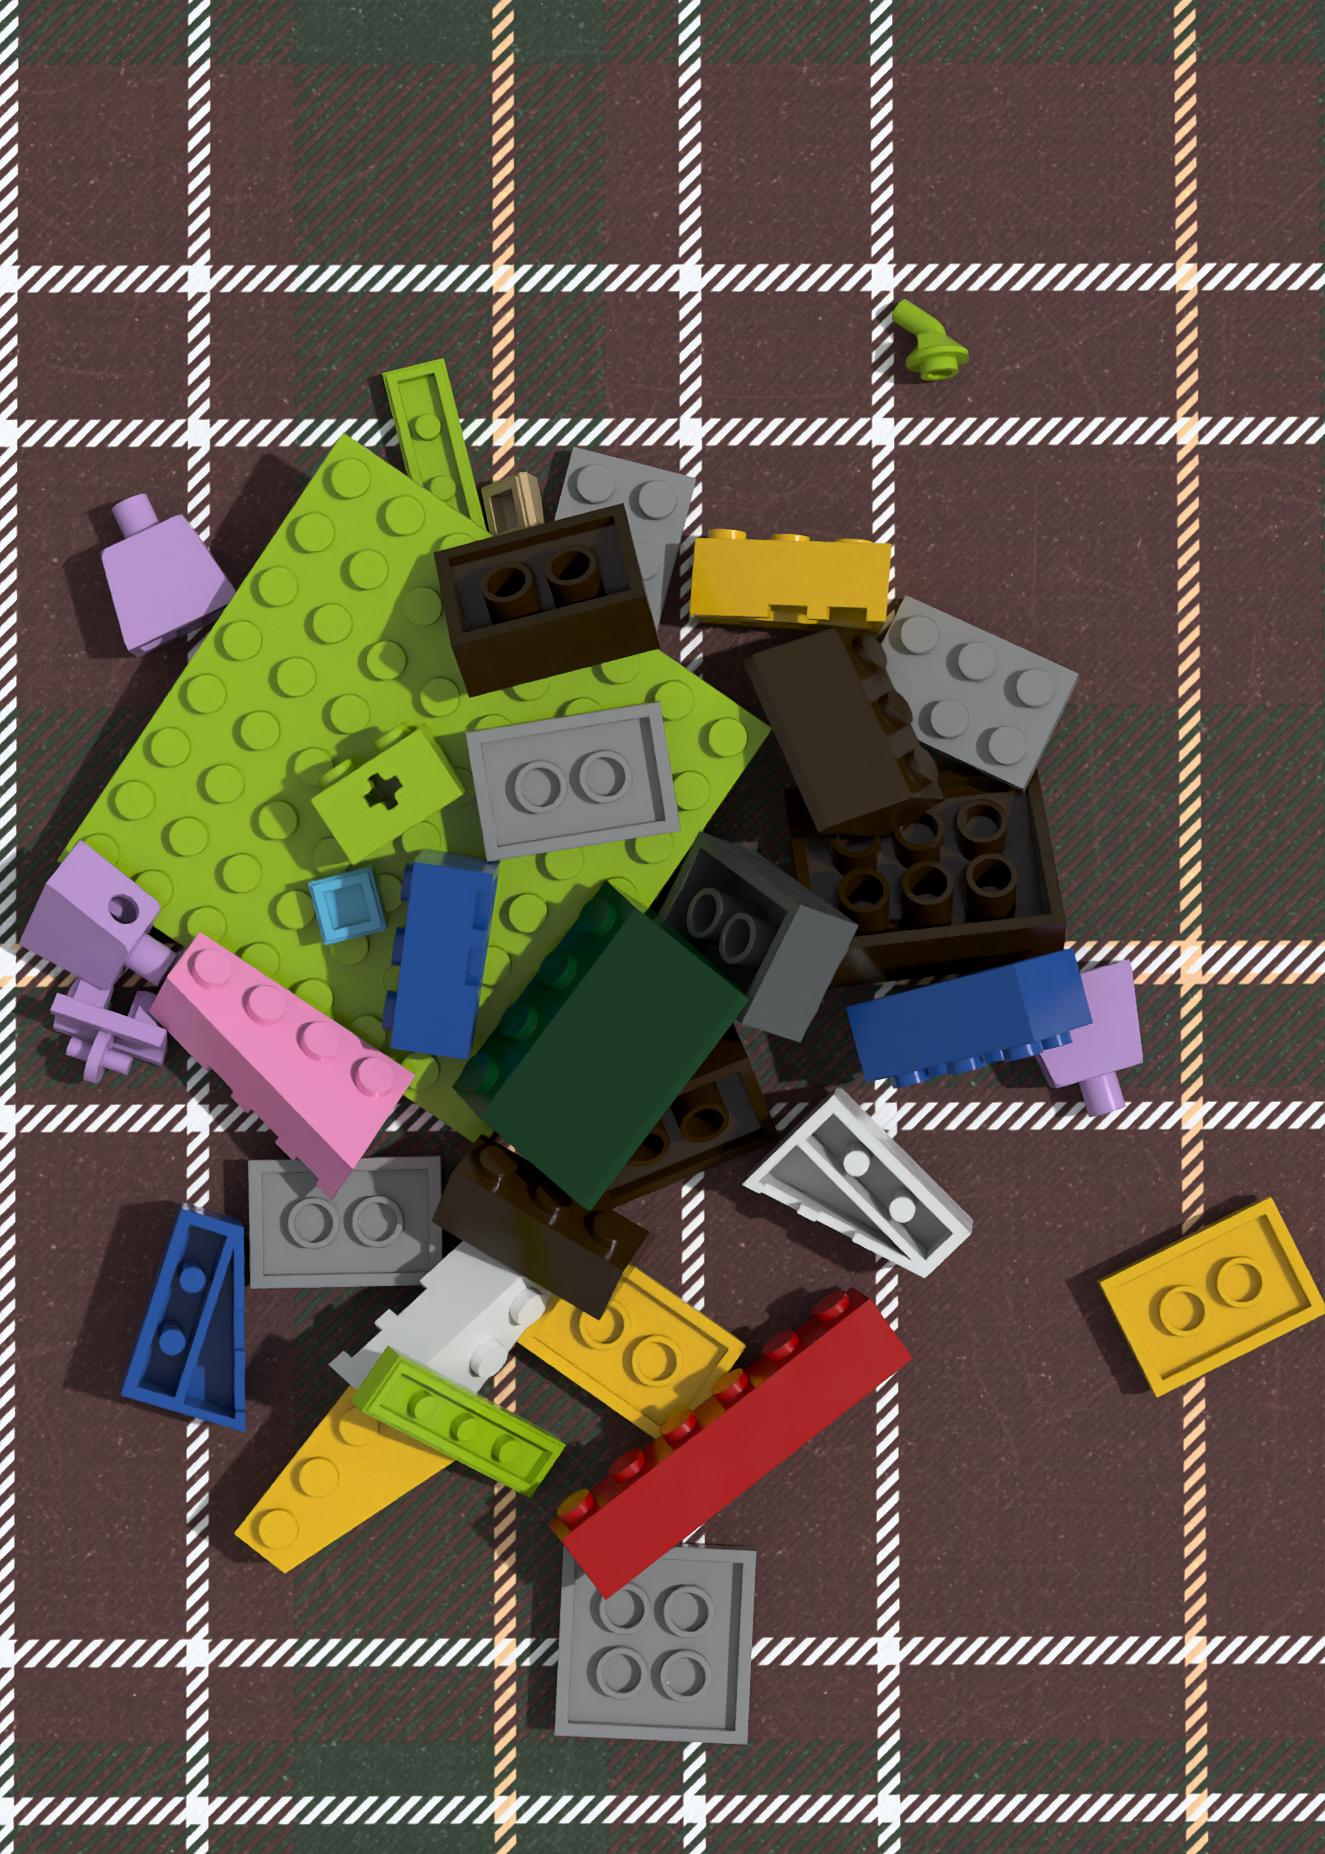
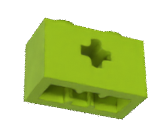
(367, 825)

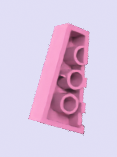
(282, 1059)

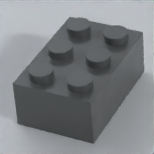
(759, 932)

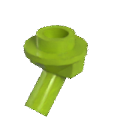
(936, 353)

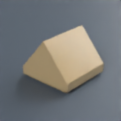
(513, 504)

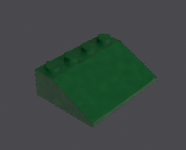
(599, 1044)

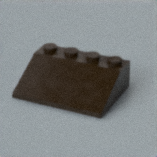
(943, 892)

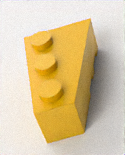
(789, 582)
(335, 1483)

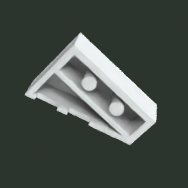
(864, 1185)
(459, 1323)

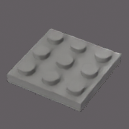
(662, 1651)

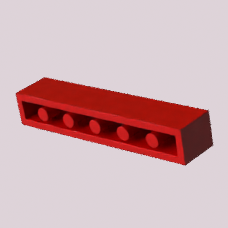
(729, 1440)

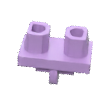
(107, 1037)

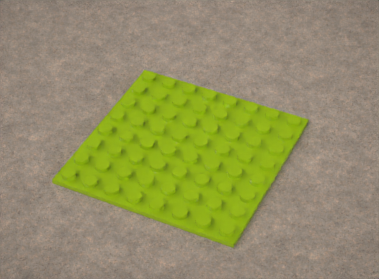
(308, 668)

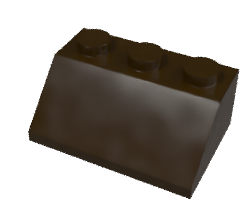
(545, 600)
(845, 732)
(707, 1124)
(538, 1229)

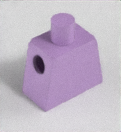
(161, 578)
(97, 923)
(1104, 1045)

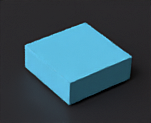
(348, 905)

